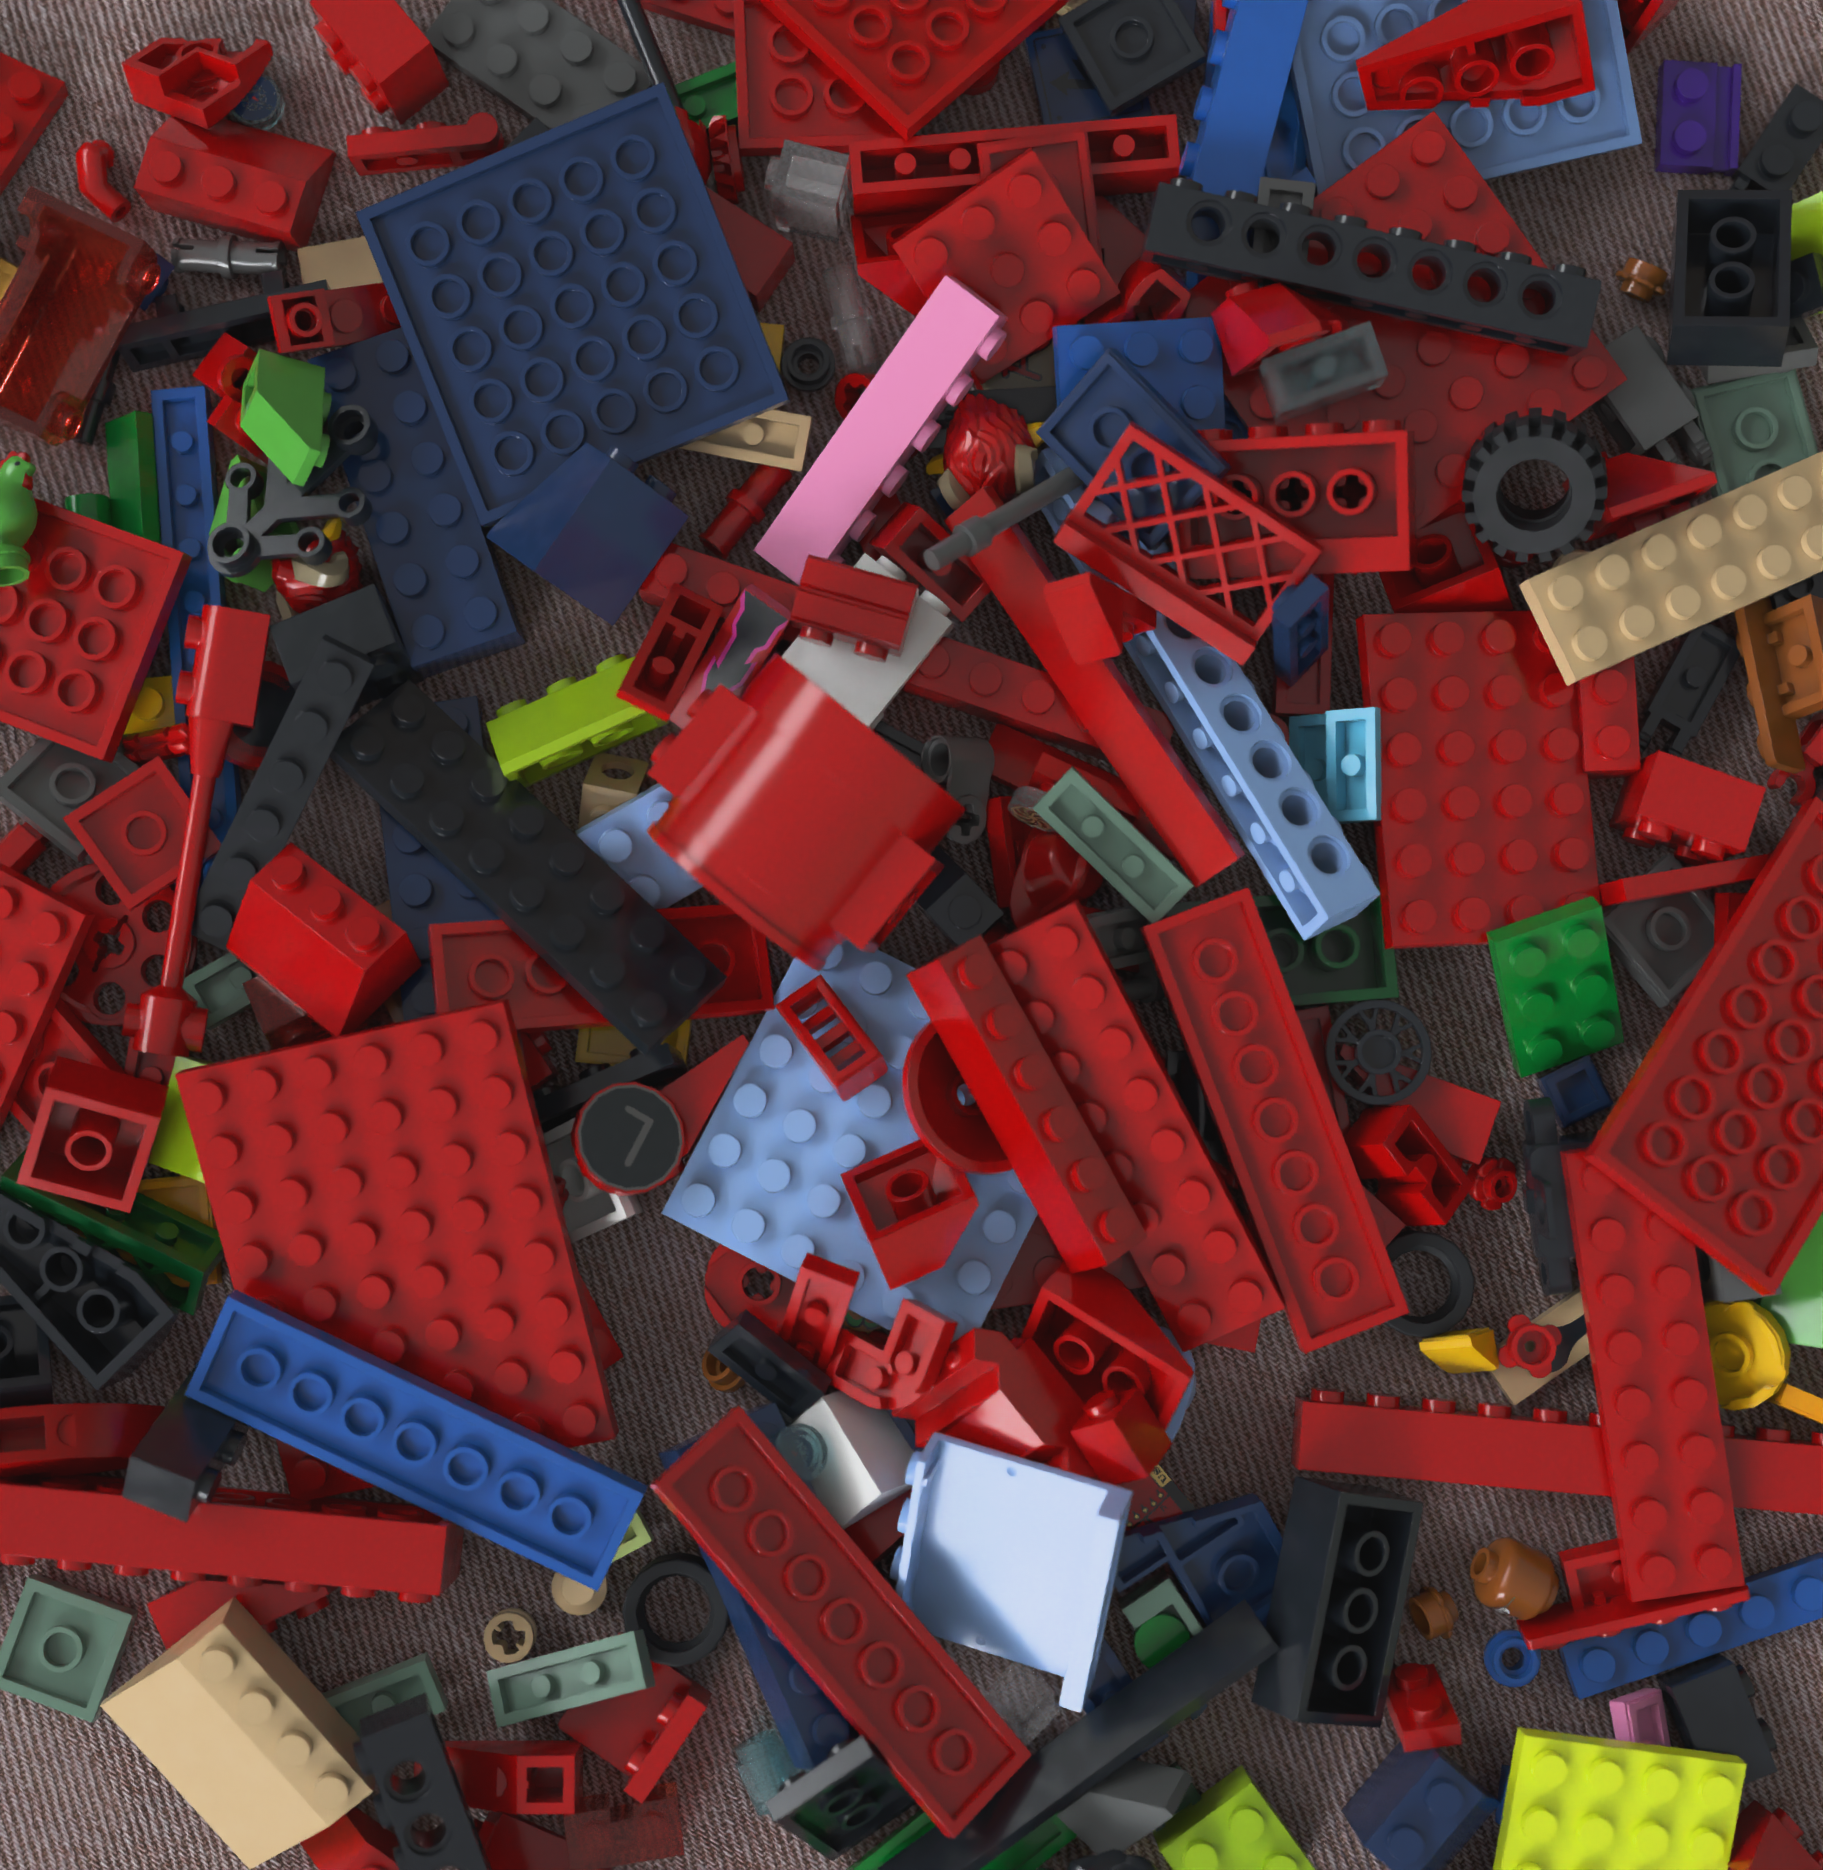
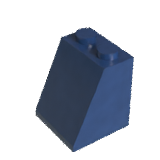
(593, 529)
(1418, 1809)

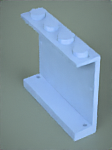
(1011, 1557)

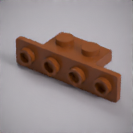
(1783, 673)

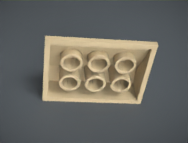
(243, 1736)

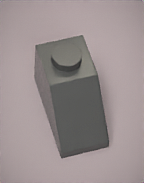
(1126, 1805)

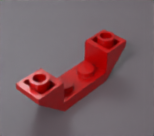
(330, 317)

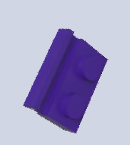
(1697, 118)

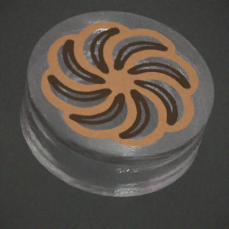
(1022, 808)

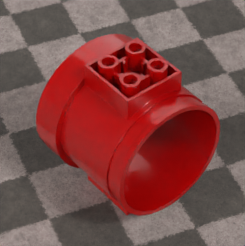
(799, 814)

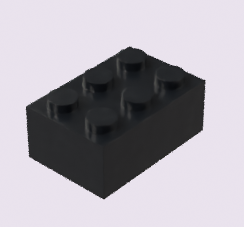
(1730, 278)

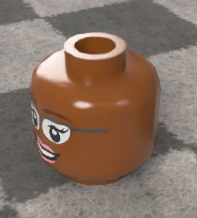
(1514, 1578)

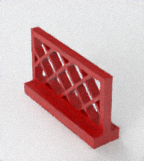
(1159, 584)

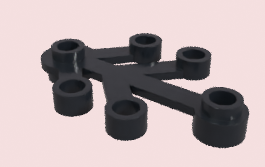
(291, 503)

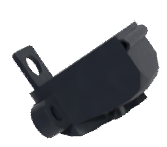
(1546, 1193)

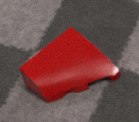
(195, 78)

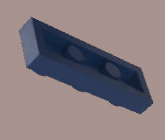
(1300, 628)

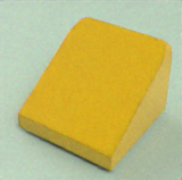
(1462, 1350)

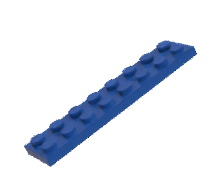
(415, 1439)

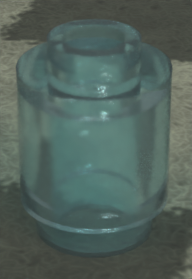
(763, 1767)

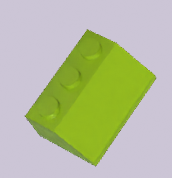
(567, 724)

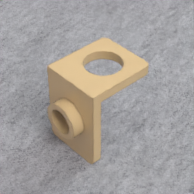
(604, 793)

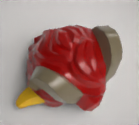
(986, 448)
(309, 586)

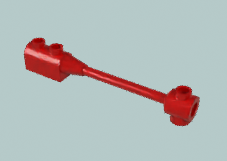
(218, 696)

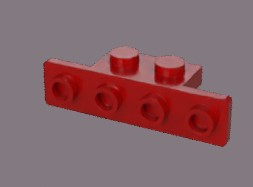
(1034, 764)
(1600, 1604)

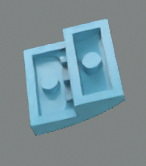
(1342, 759)

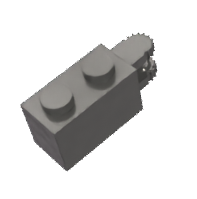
(1650, 404)

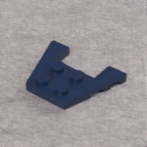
(1215, 1553)

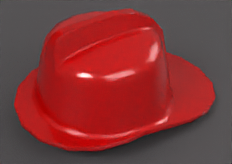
(1049, 877)

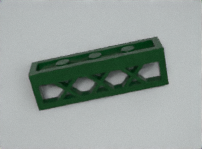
(152, 1233)

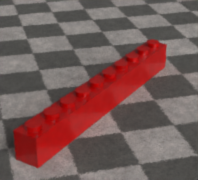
(949, 676)
(1525, 1451)

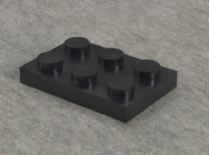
(840, 1799)

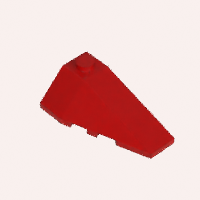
(1482, 55)

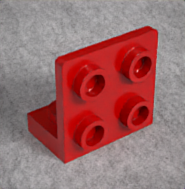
(640, 1728)

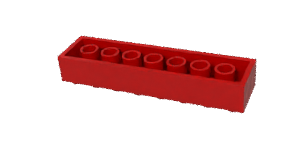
(236, 1535)

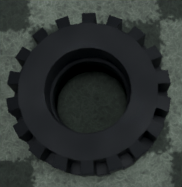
(1543, 529)

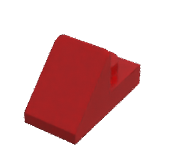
(1096, 616)

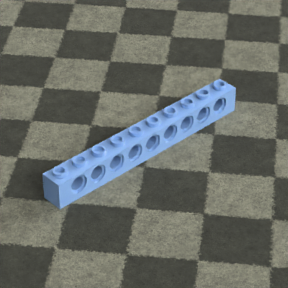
(1240, 755)

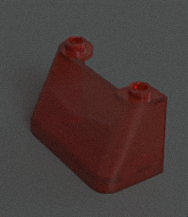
(66, 314)

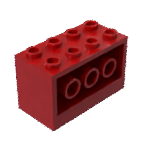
(1354, 539)

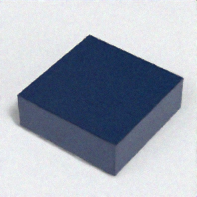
(1575, 1091)

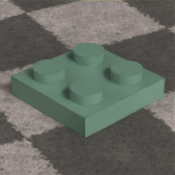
(64, 1647)

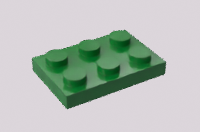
(1556, 986)

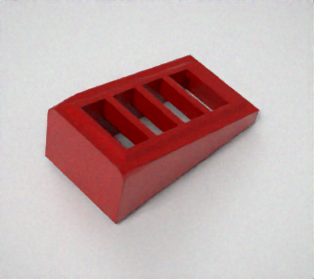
(852, 1066)

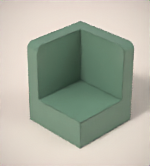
(1157, 1596)

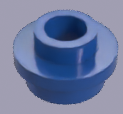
(1520, 1673)

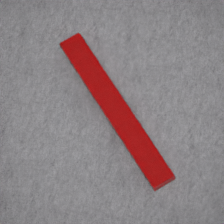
(1104, 704)

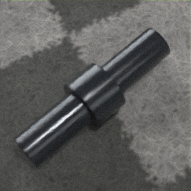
(100, 398)

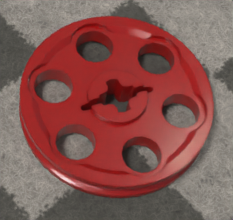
(124, 969)

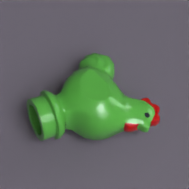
(17, 517)

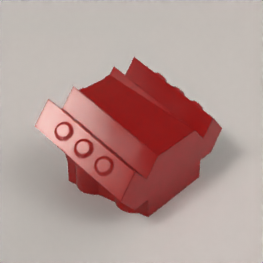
(1004, 1400)

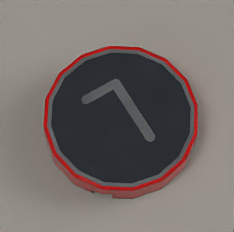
(627, 1138)

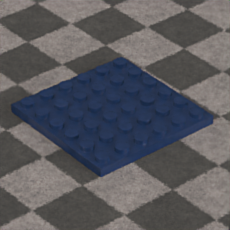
(573, 300)

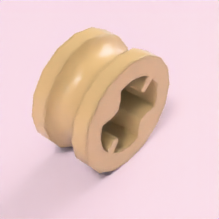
(499, 1648)

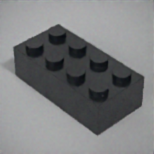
(1338, 1603)

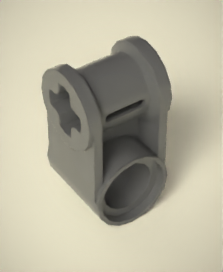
(964, 771)

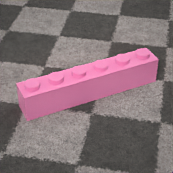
(885, 429)

